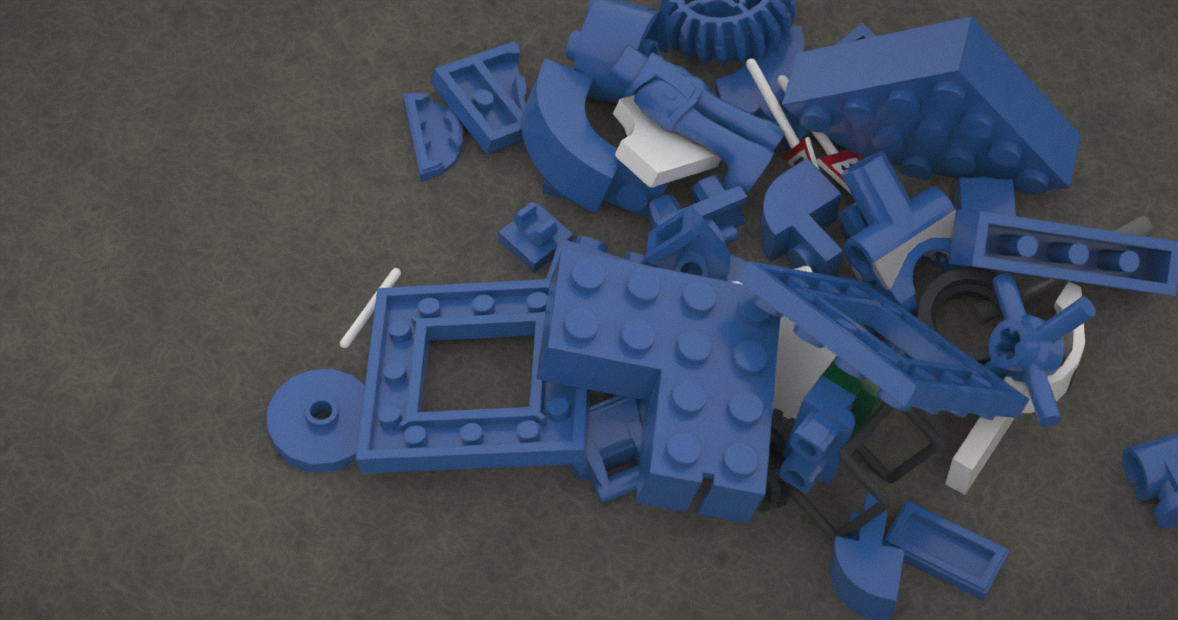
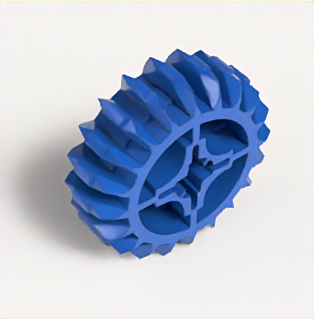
(727, 27)

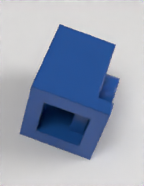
(687, 240)

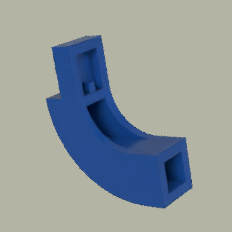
(571, 151)

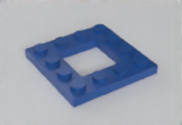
(839, 313)
(403, 438)

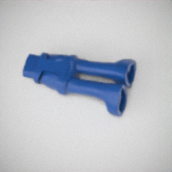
(683, 105)

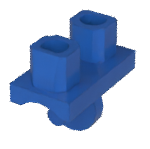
(713, 202)

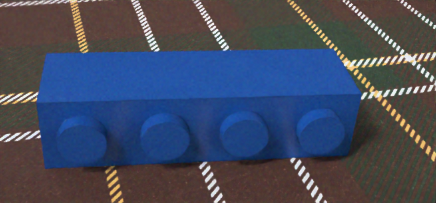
(1064, 252)

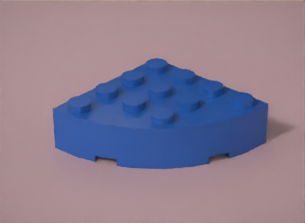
(936, 105)

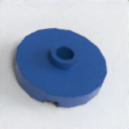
(313, 442)

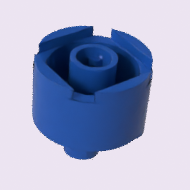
(604, 36)

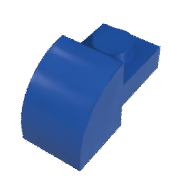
(865, 570)

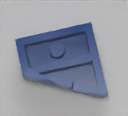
(486, 95)

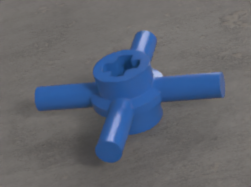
(1031, 347)

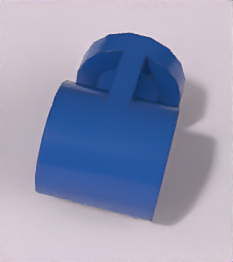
(1155, 472)

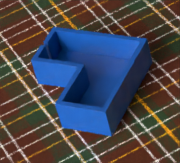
(689, 351)

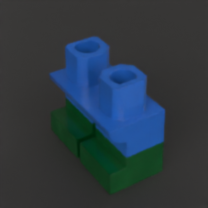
(824, 423)

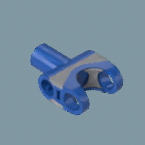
(897, 229)

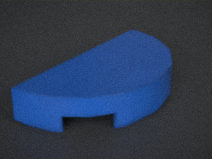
(434, 135)

